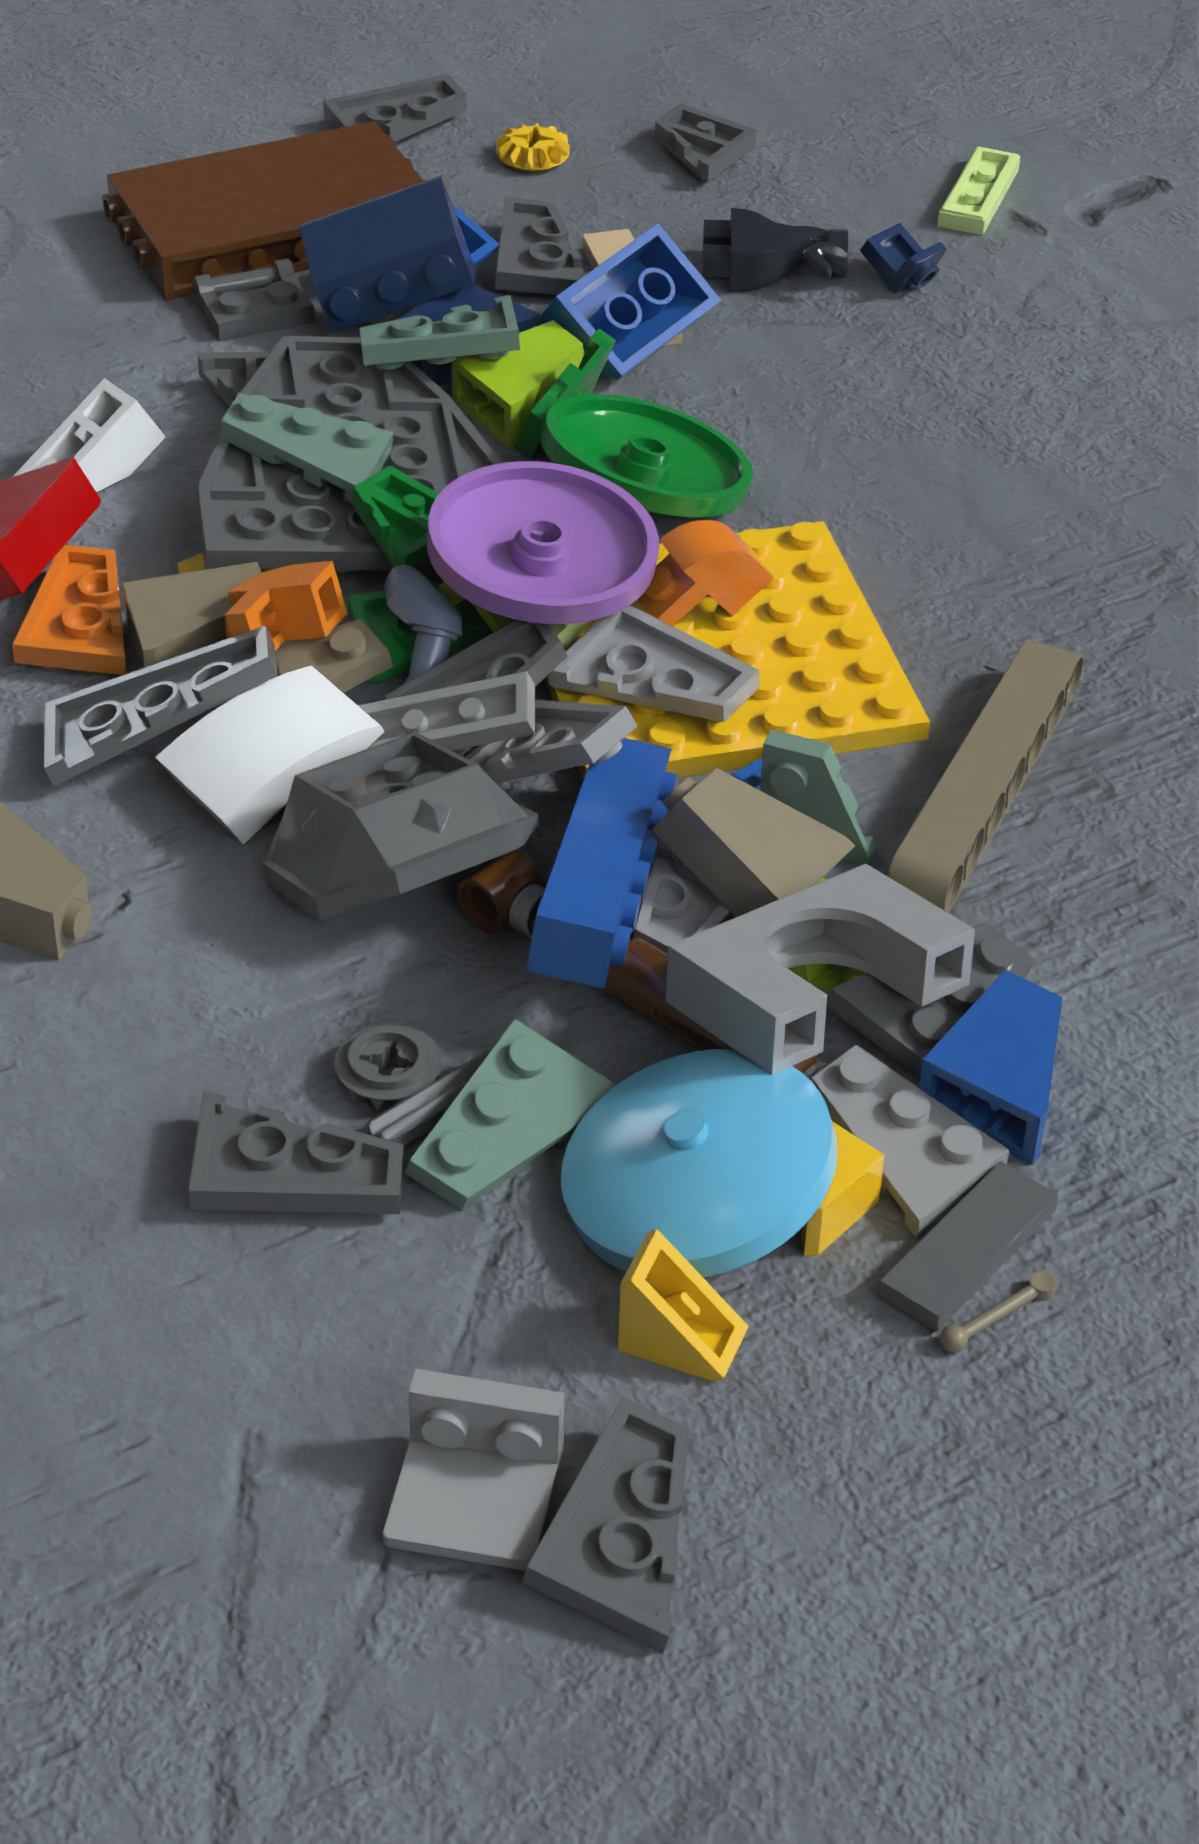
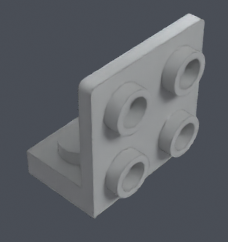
(476, 1469)

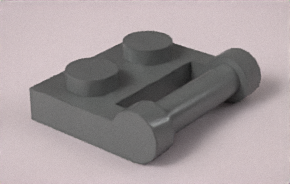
(253, 301)

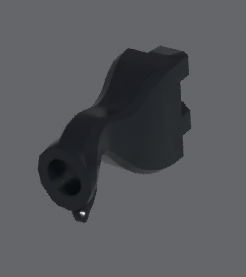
(761, 252)

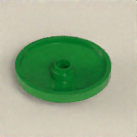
(650, 452)

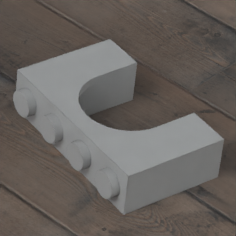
(740, 978)

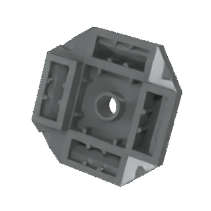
(389, 826)

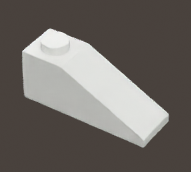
(104, 434)

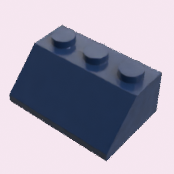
(387, 254)

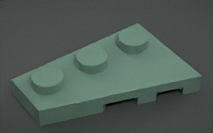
(459, 333)
(317, 443)
(505, 1116)

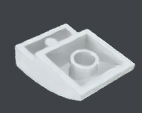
(250, 748)

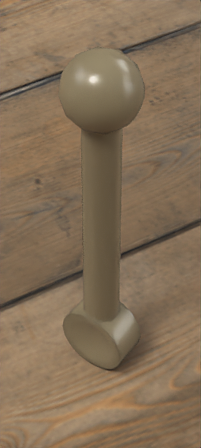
(1041, 1287)

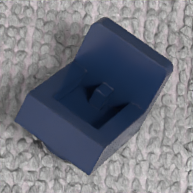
(901, 258)

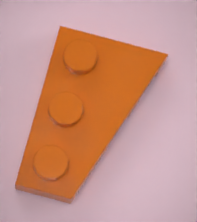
(75, 615)

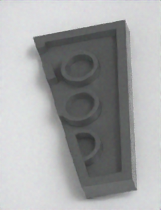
(135, 707)

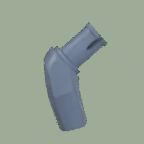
(427, 612)

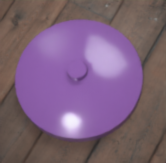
(542, 542)

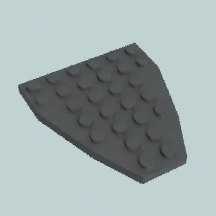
(280, 519)

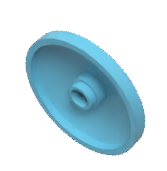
(705, 1156)

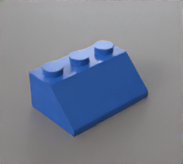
(637, 298)

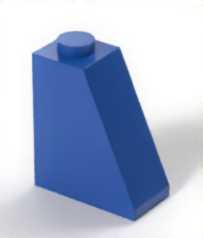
(1000, 1064)

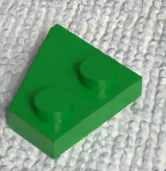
(570, 383)
(396, 514)

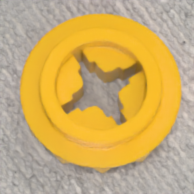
(533, 148)

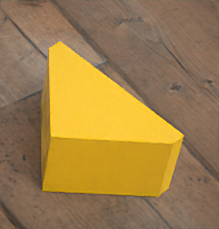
(851, 1193)
(675, 1314)

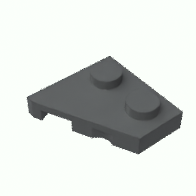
(703, 140)

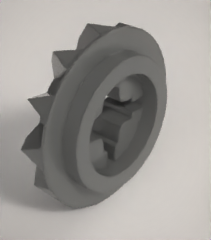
(372, 1048)

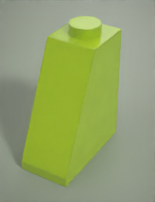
(507, 388)

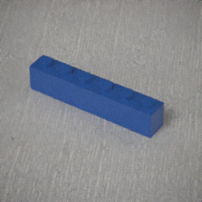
(602, 866)

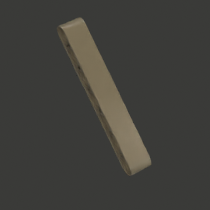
(987, 774)

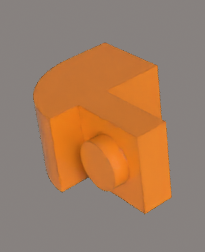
(703, 561)
(291, 602)

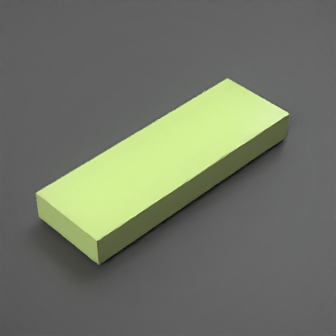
(979, 190)

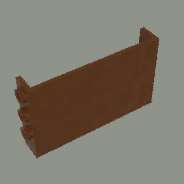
(247, 202)

